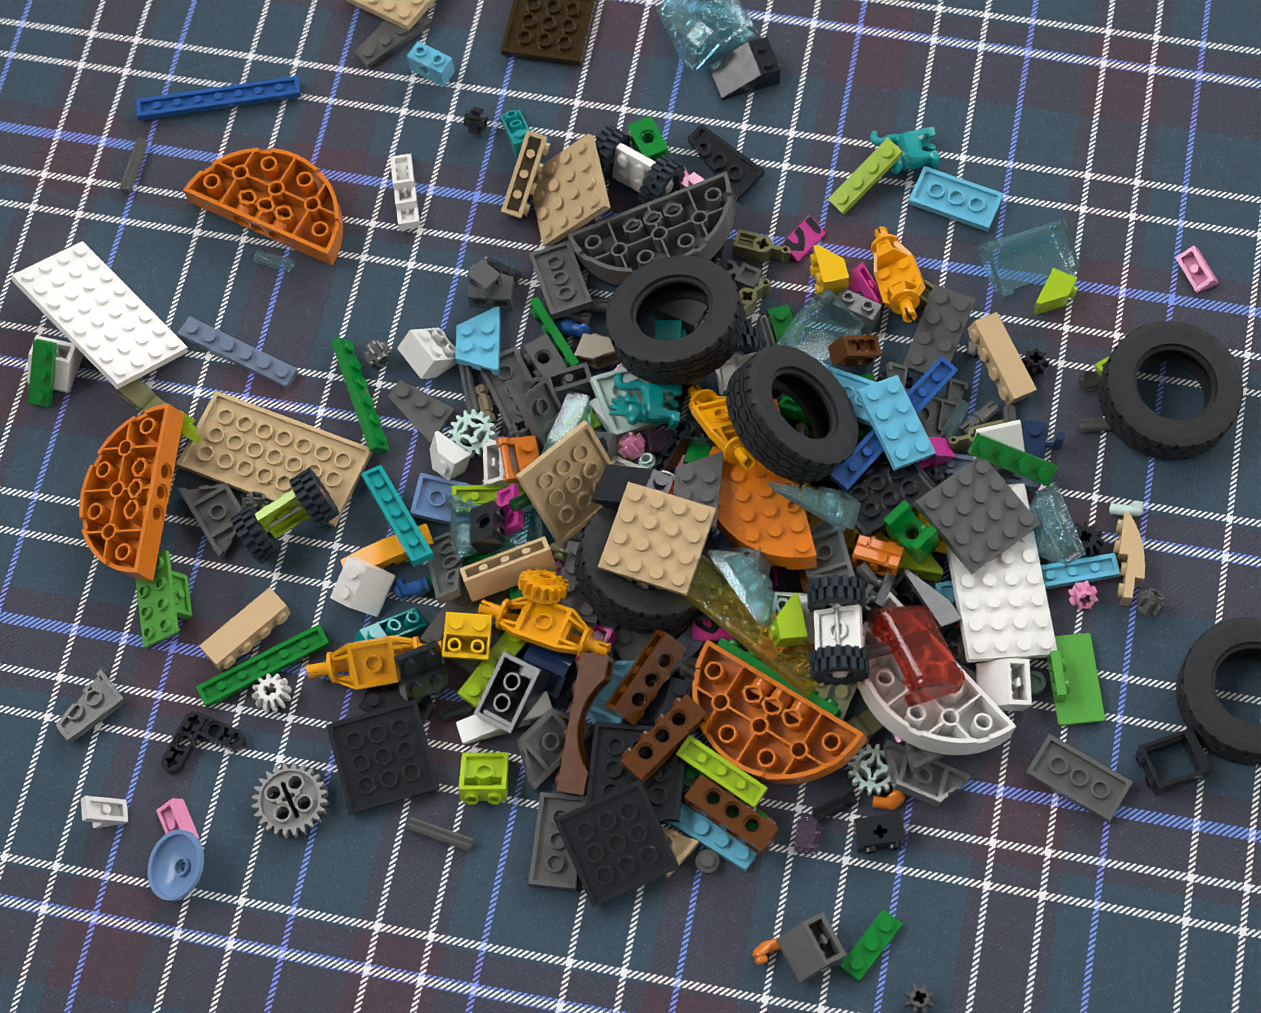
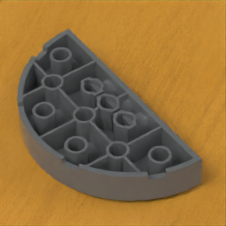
(678, 224)

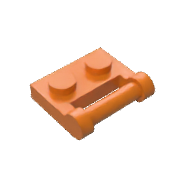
(525, 453)

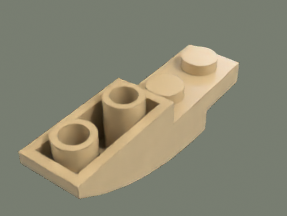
(1131, 556)

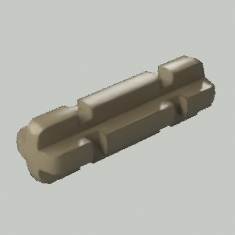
(485, 401)

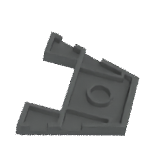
(939, 410)

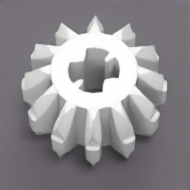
(268, 686)

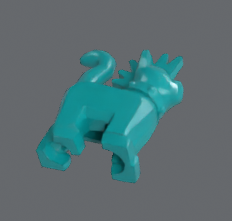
(915, 146)
(653, 404)

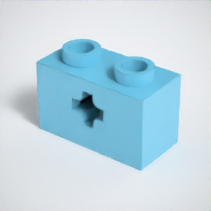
(430, 63)

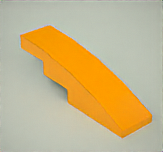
(387, 550)

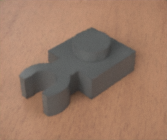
(744, 276)

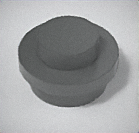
(707, 861)

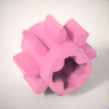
(631, 445)
(1083, 595)

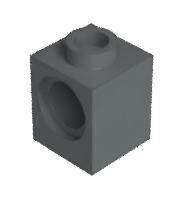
(484, 278)

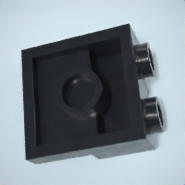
(876, 596)
(421, 672)

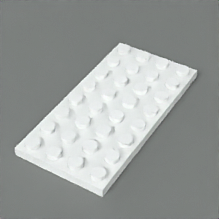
(99, 314)
(1004, 603)

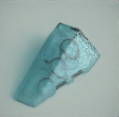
(688, 34)
(828, 504)

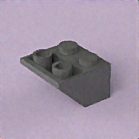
(811, 947)

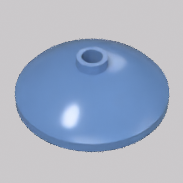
(175, 865)

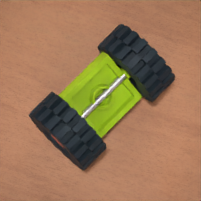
(305, 500)

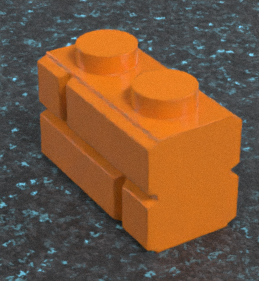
(878, 555)

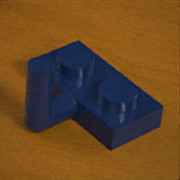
(1034, 438)

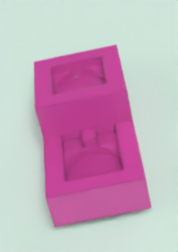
(514, 520)

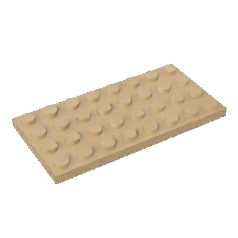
(264, 450)

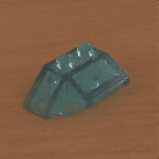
(1056, 534)
(747, 582)

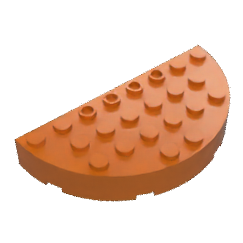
(275, 197)
(129, 491)
(760, 517)
(766, 725)

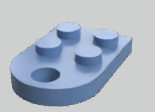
(432, 498)

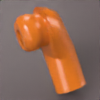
(890, 802)
(764, 948)

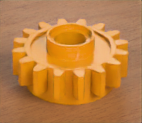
(542, 586)

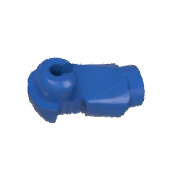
(573, 328)
(414, 588)

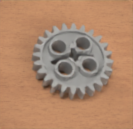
(270, 809)

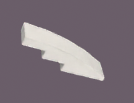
(405, 192)
(476, 729)

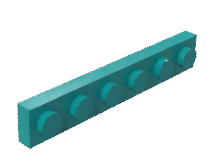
(397, 516)

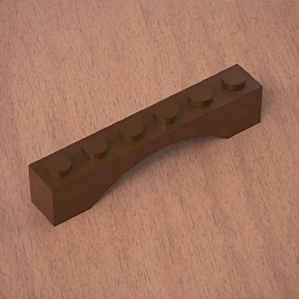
(592, 677)

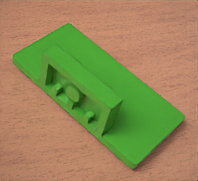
(162, 602)
(1075, 681)

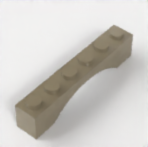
(600, 353)

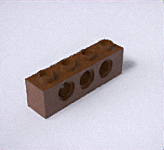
(634, 681)
(643, 769)
(757, 841)

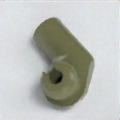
(558, 552)

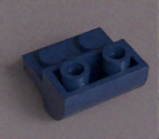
(557, 663)

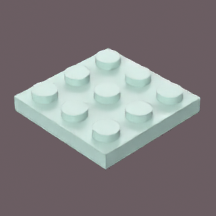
(606, 390)

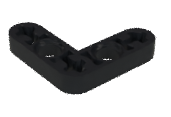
(685, 433)
(199, 731)

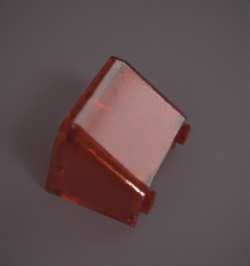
(919, 652)

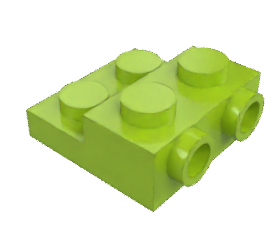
(484, 777)

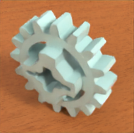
(481, 430)
(861, 767)

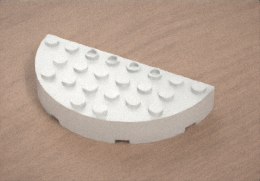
(947, 725)

